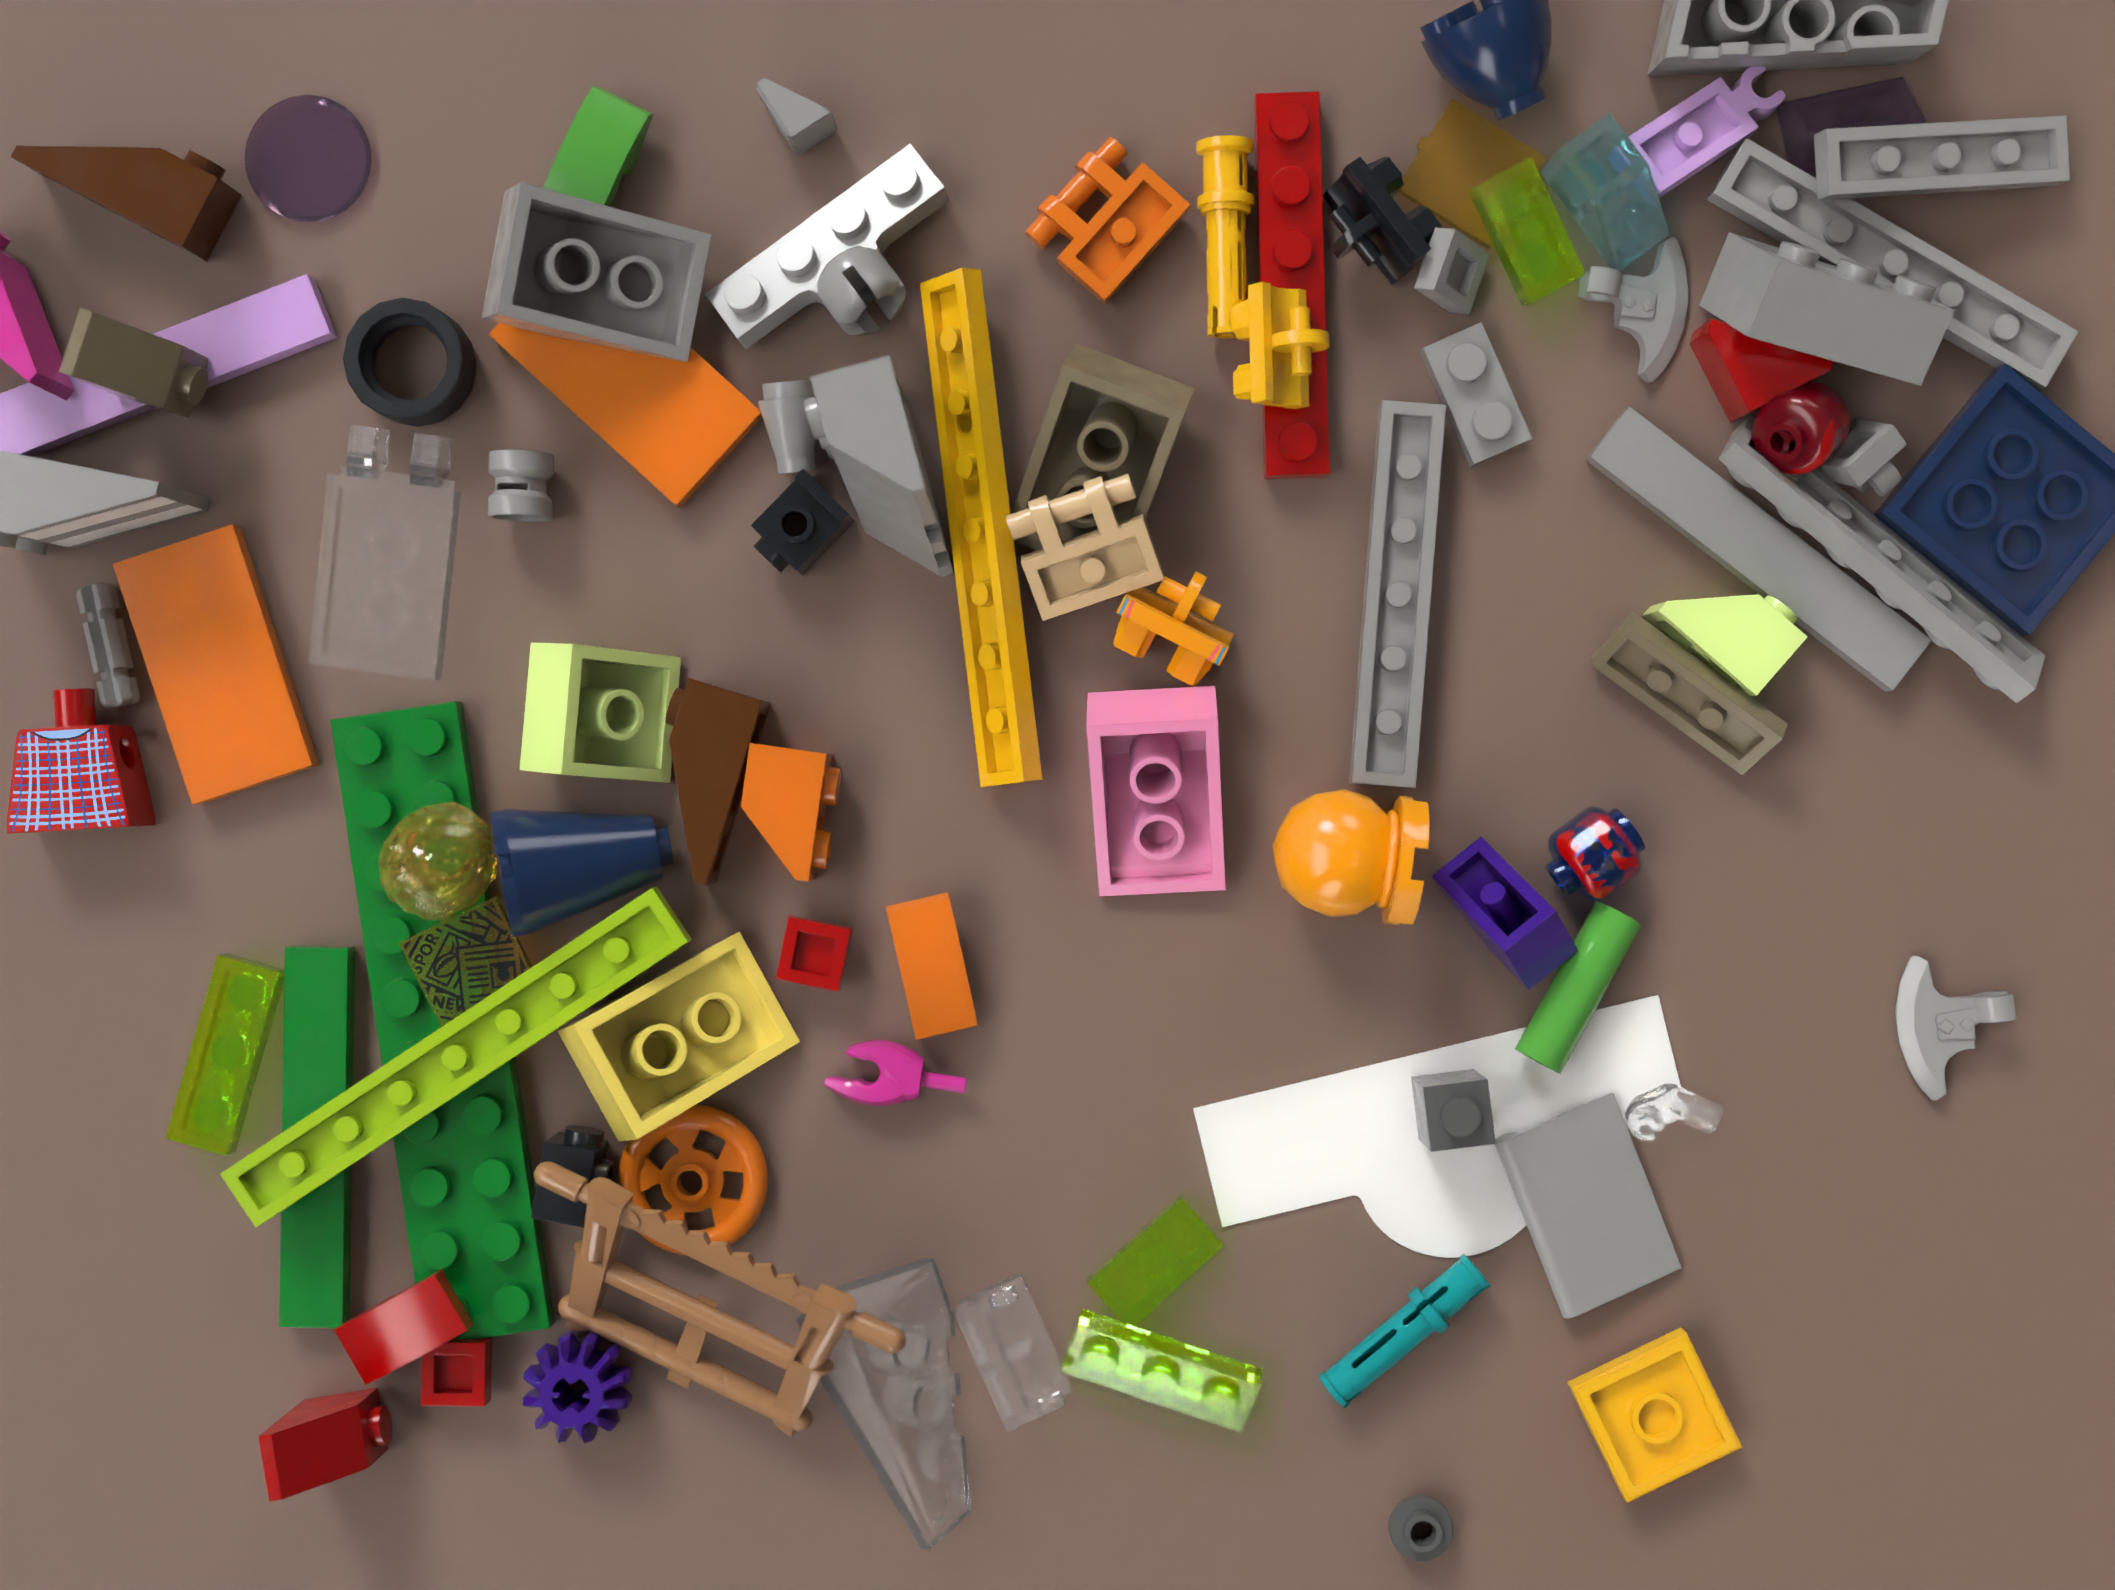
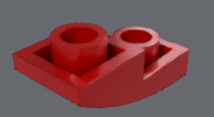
(403, 1327)

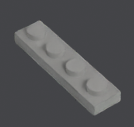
(1941, 157)

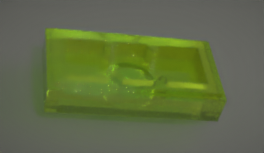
(1155, 1262)

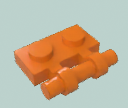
(1121, 232)

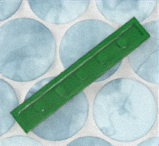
(315, 1071)

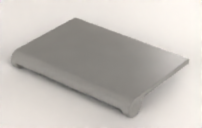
(1588, 1206)

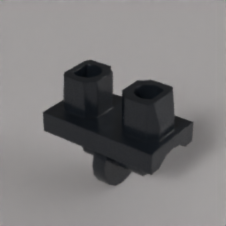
(1375, 222)

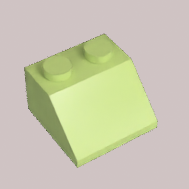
(598, 712)

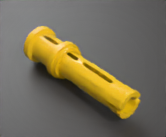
(1225, 206)

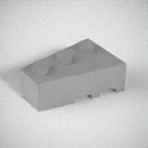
(1827, 309)

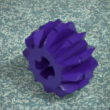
(588, 1408)

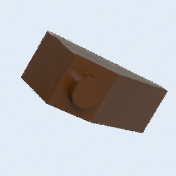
(146, 186)
(710, 766)

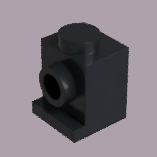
(825, 525)
(582, 1152)

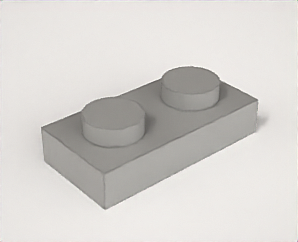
(1475, 394)

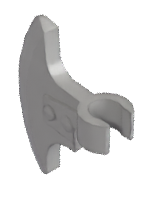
(1647, 306)
(1939, 1026)

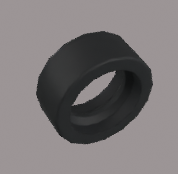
(369, 335)

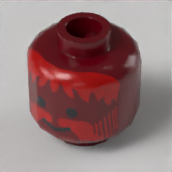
(1803, 422)

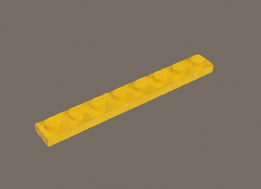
(979, 529)

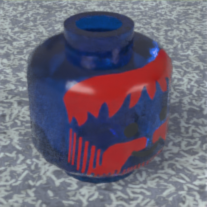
(1594, 853)

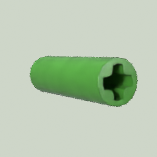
(1578, 987)

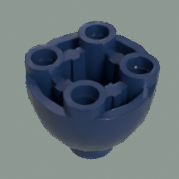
(1493, 53)

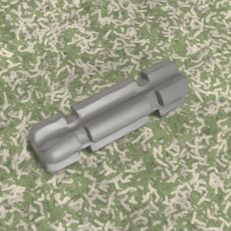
(108, 645)

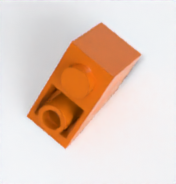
(787, 803)

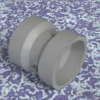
(518, 471)

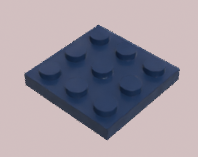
(2009, 500)

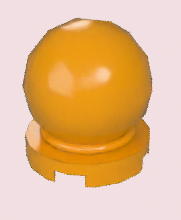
(1348, 854)

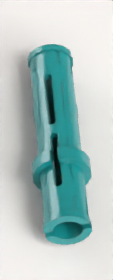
(1404, 1330)

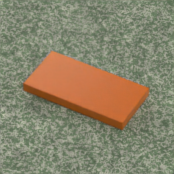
(655, 411)
(215, 664)

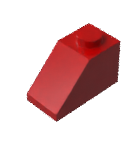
(324, 1441)

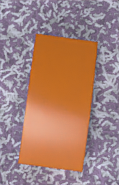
(931, 965)

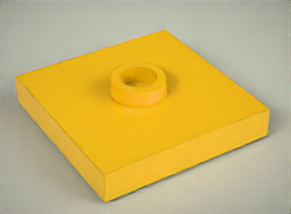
(1654, 1414)

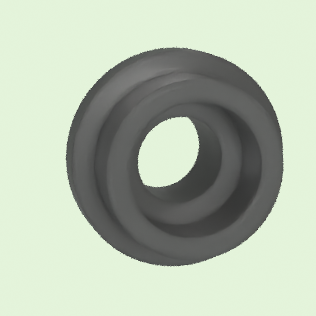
(1417, 1509)

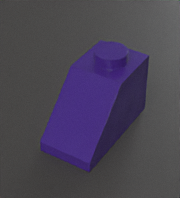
(1506, 913)

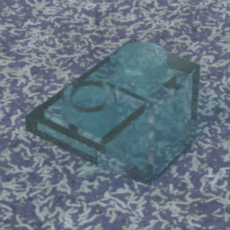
(1609, 192)

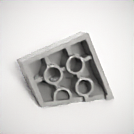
(870, 433)

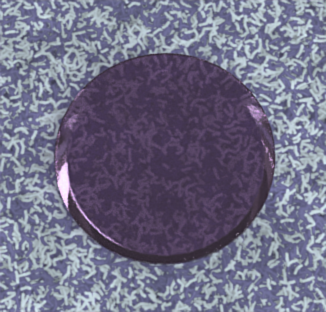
(308, 158)

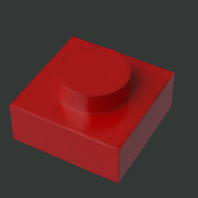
(814, 953)
(457, 1373)

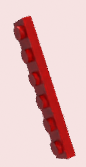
(1293, 258)

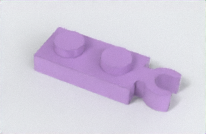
(1703, 129)

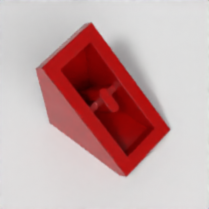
(1749, 370)

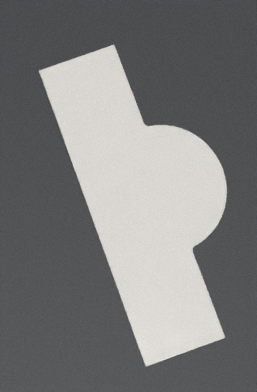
(1361, 1133)

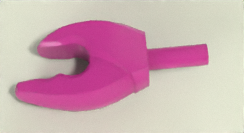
(899, 1079)

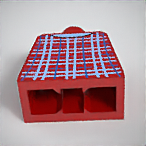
(77, 773)

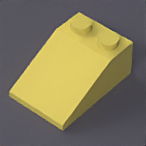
(678, 1038)

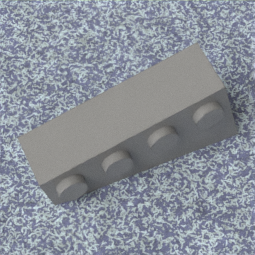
(1792, 34)

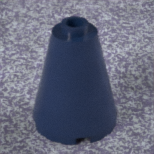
(572, 862)

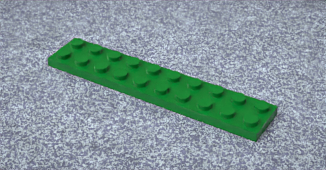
(469, 1161)

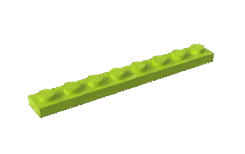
(456, 1056)

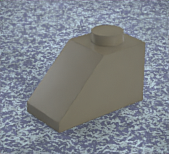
(135, 364)

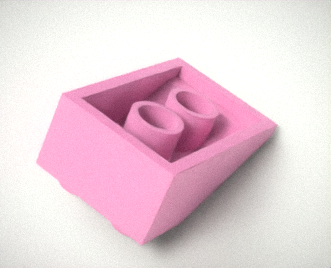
(1156, 790)

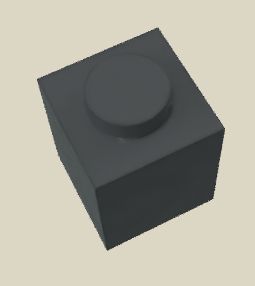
(1453, 1110)

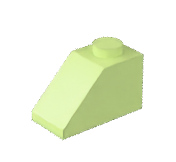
(1734, 635)

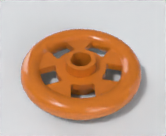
(740, 1154)

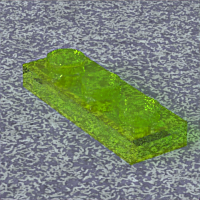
(225, 1054)
(1162, 1370)

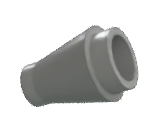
(788, 424)

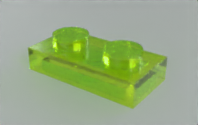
(1526, 231)

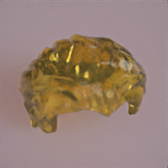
(437, 861)

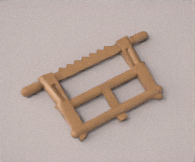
(826, 1309)

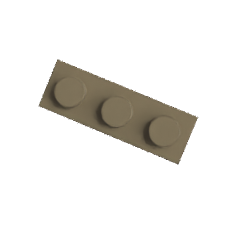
(1688, 693)

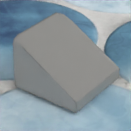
(797, 117)

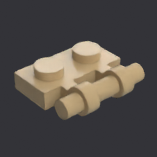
(1092, 565)

